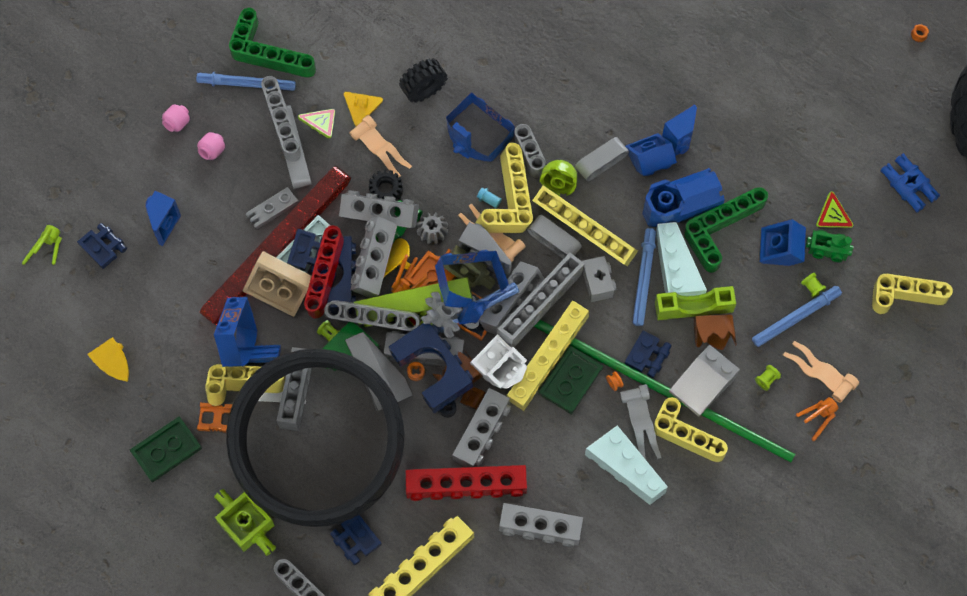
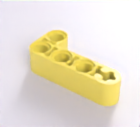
(936, 291)
(232, 379)
(691, 432)

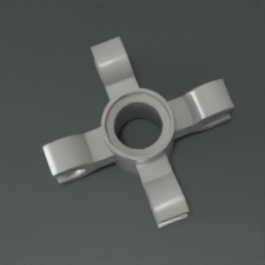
(441, 315)

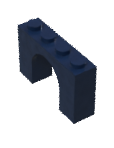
(427, 340)

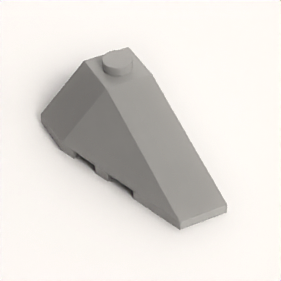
(366, 351)

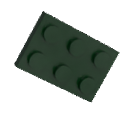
(570, 380)
(165, 449)

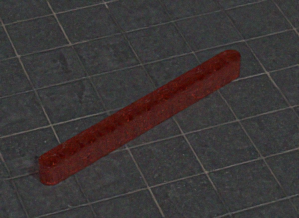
(299, 218)

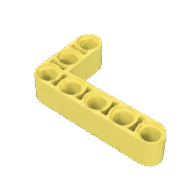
(514, 196)

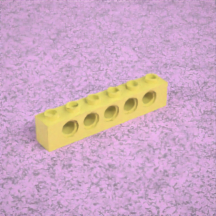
(585, 225)
(548, 355)
(454, 527)

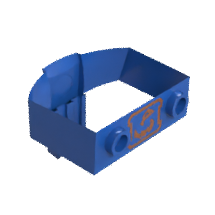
(462, 138)
(472, 310)
(242, 350)

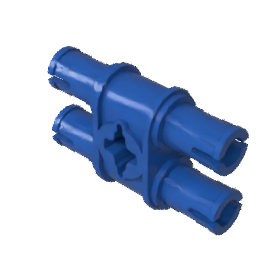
(909, 190)

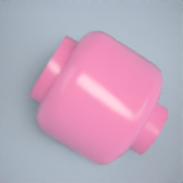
(175, 118)
(211, 146)

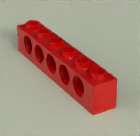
(475, 475)

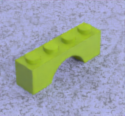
(674, 306)

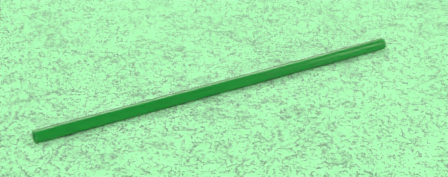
(664, 390)

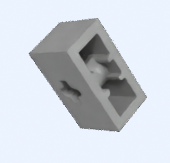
(597, 288)

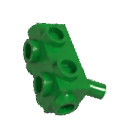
(829, 245)

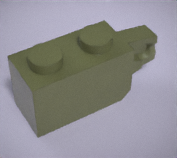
(475, 271)

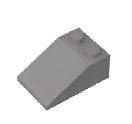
(476, 239)
(704, 380)

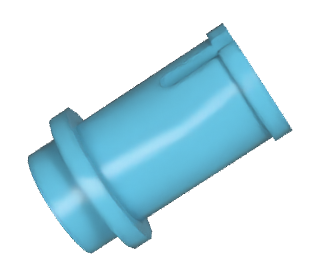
(489, 198)

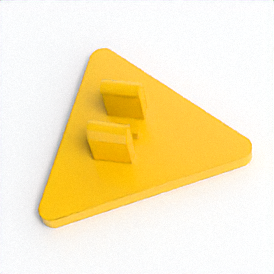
(361, 105)

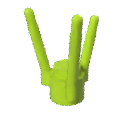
(49, 236)

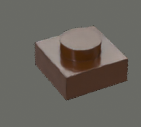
(473, 398)

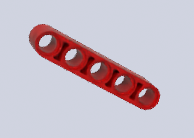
(324, 280)

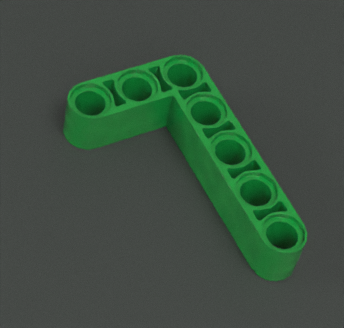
(265, 52)
(720, 222)

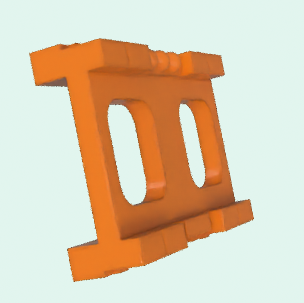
(218, 412)

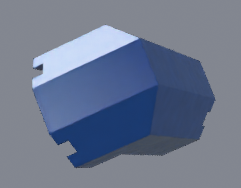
(682, 198)

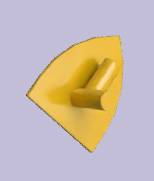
(397, 253)
(111, 359)

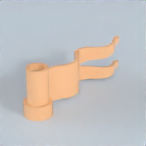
(377, 144)
(508, 246)
(825, 372)

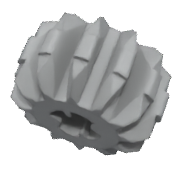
(439, 225)

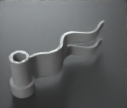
(640, 417)

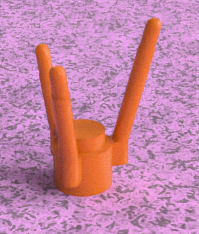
(402, 284)
(824, 408)

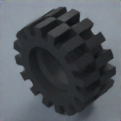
(386, 178)

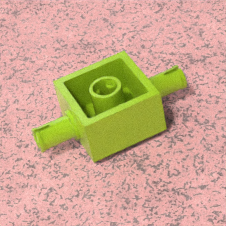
(244, 534)

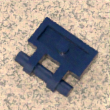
(97, 249)
(301, 250)
(642, 351)
(361, 535)

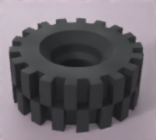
(423, 80)

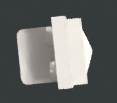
(500, 363)

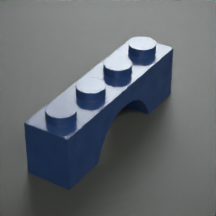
(342, 290)

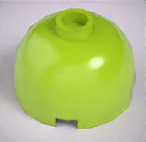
(559, 177)

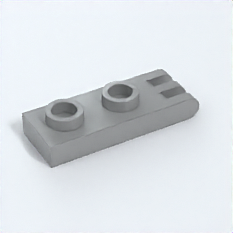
(272, 208)

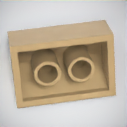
(277, 284)

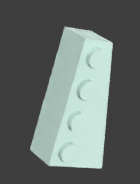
(676, 262)
(627, 465)

